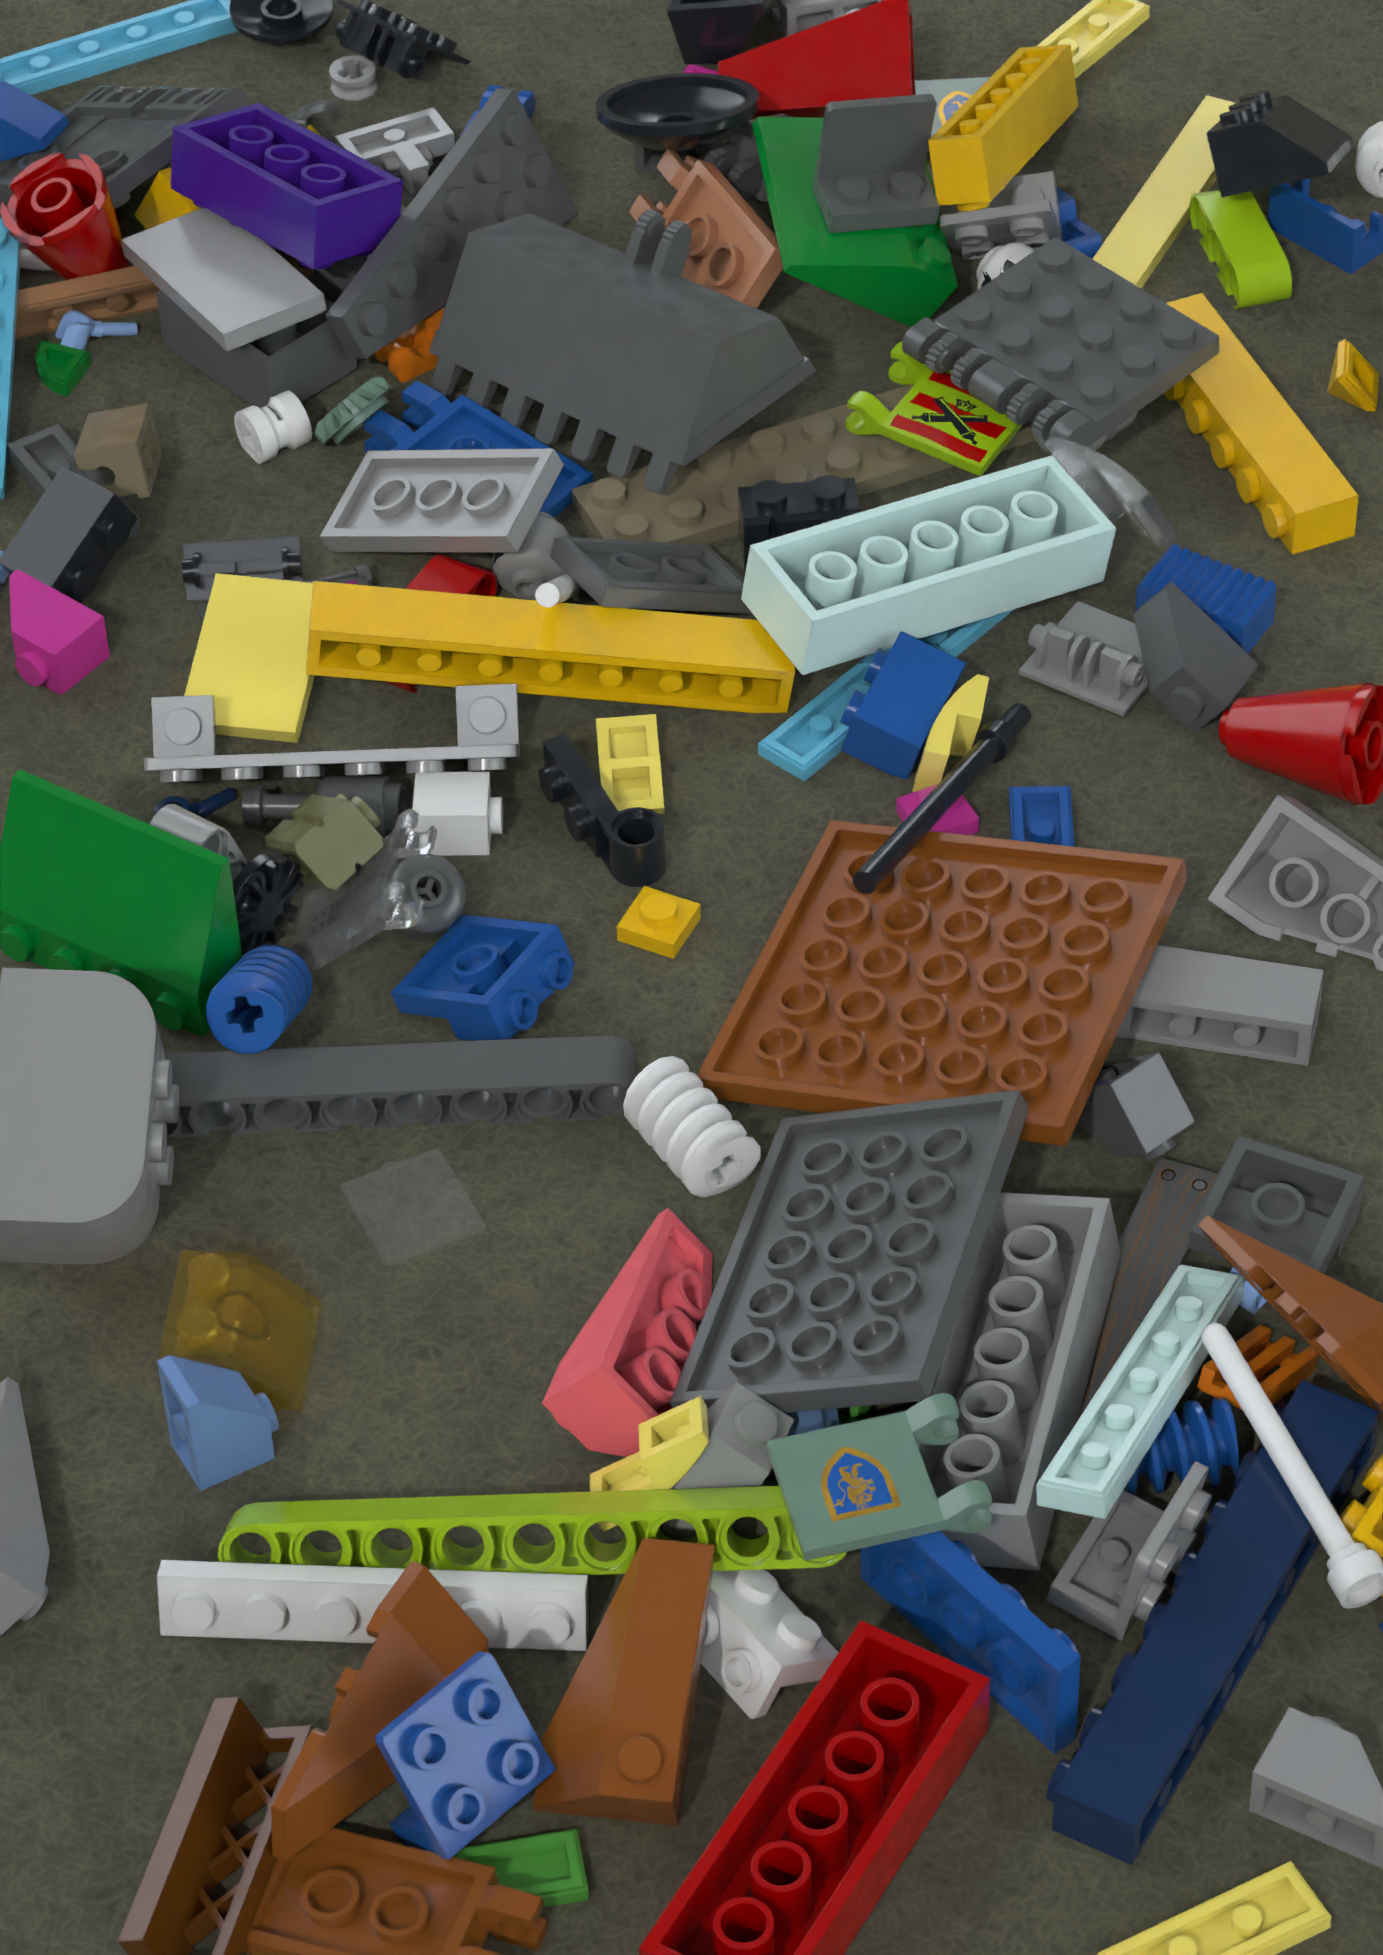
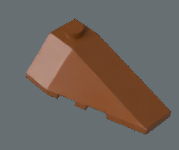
(416, 1646)

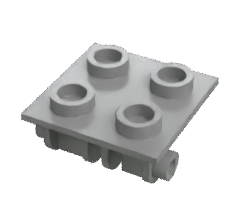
(1089, 658)

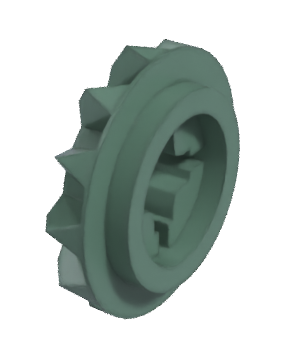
(353, 411)

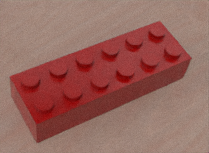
(832, 1806)

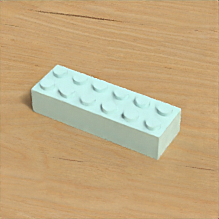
(927, 563)

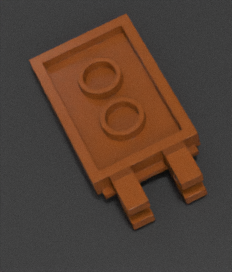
(387, 1899)

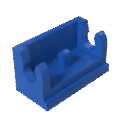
(1323, 228)

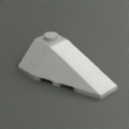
(22, 1525)

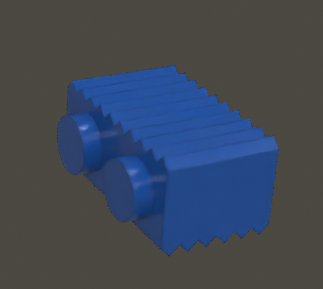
(1230, 598)

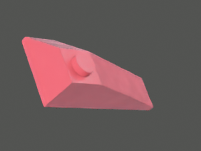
(634, 1341)

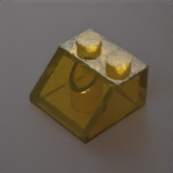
(243, 1319)

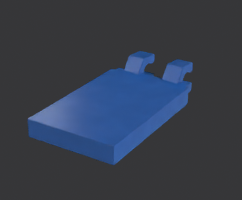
(463, 427)

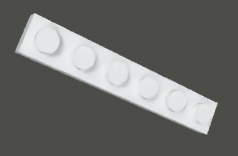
(341, 1600)

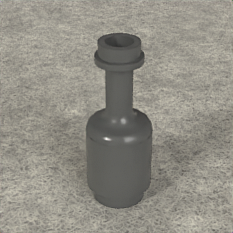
(378, 792)

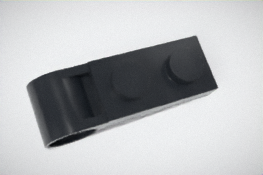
(625, 840)

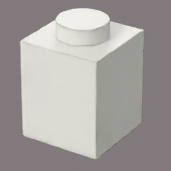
(460, 810)

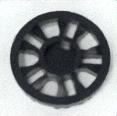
(265, 898)

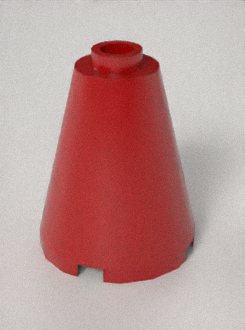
(66, 216)
(1313, 738)

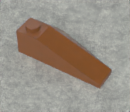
(1327, 1314)
(632, 1701)

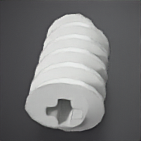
(689, 1128)

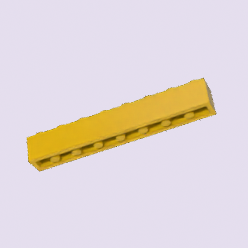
(546, 650)

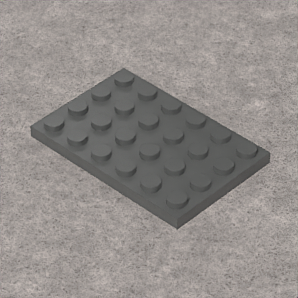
(855, 1254)

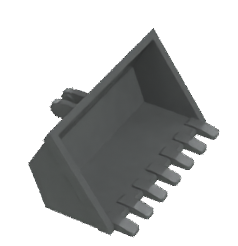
(609, 342)

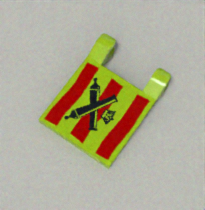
(934, 417)

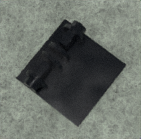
(391, 39)

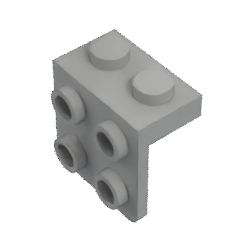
(1127, 1556)

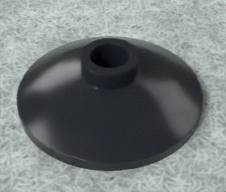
(280, 19)

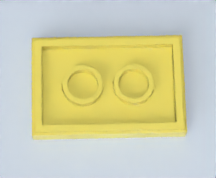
(255, 656)

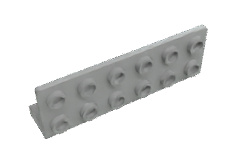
(187, 741)

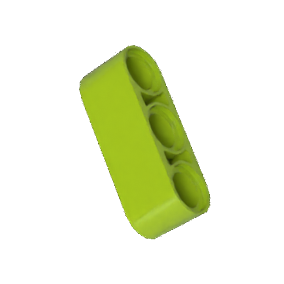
(1243, 246)

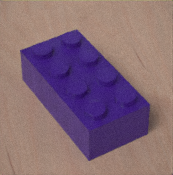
(285, 184)

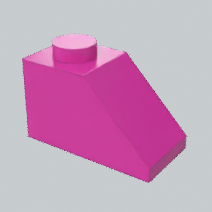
(53, 635)

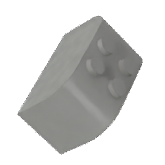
(80, 1116)

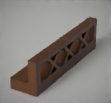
(200, 1843)

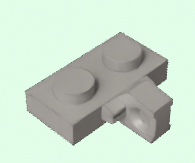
(402, 145)

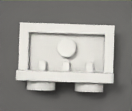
(759, 1640)

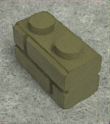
(328, 838)

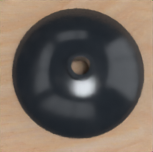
(678, 110)

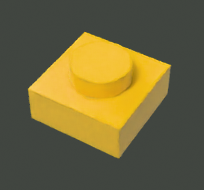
(658, 922)

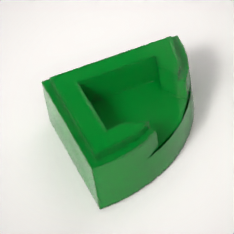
(61, 366)

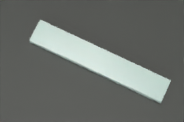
(1138, 1393)

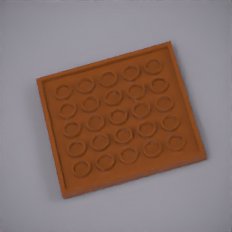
(949, 979)

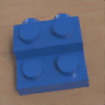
(487, 976)

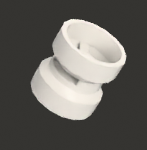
(273, 427)

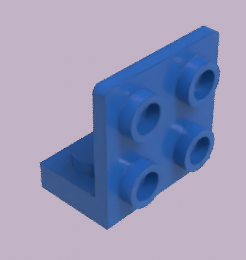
(462, 1757)

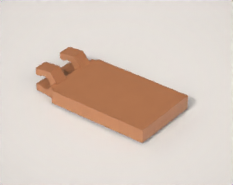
(730, 242)

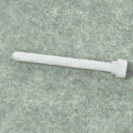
(1353, 1569)

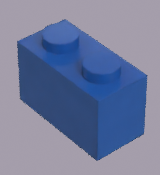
(900, 706)

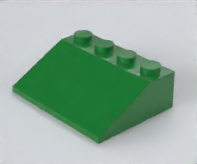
(886, 270)
(115, 899)

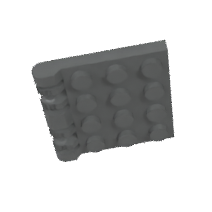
(127, 132)
(1062, 345)

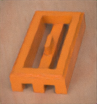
(1261, 1358)

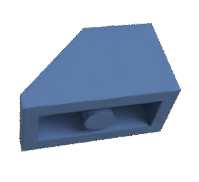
(215, 1420)

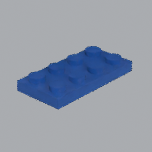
(981, 1628)

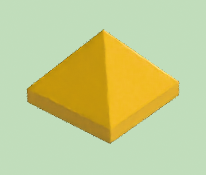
(1353, 378)

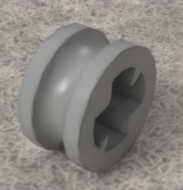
(353, 78)

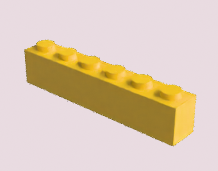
(1002, 126)
(1263, 442)

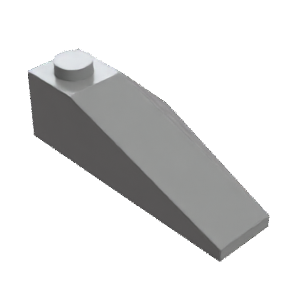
(1307, 883)

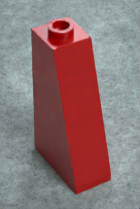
(839, 60)

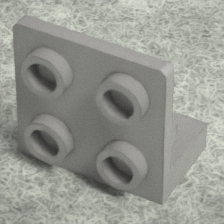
(1020, 213)

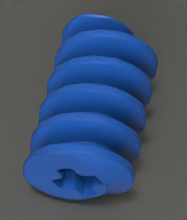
(258, 998)
(1192, 1439)

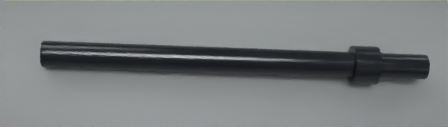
(989, 747)

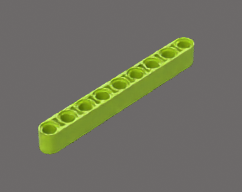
(499, 1518)

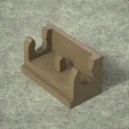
(126, 444)

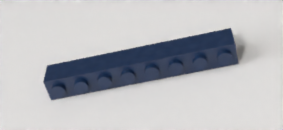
(1206, 1633)

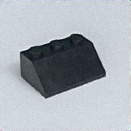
(713, 28)
(1272, 144)

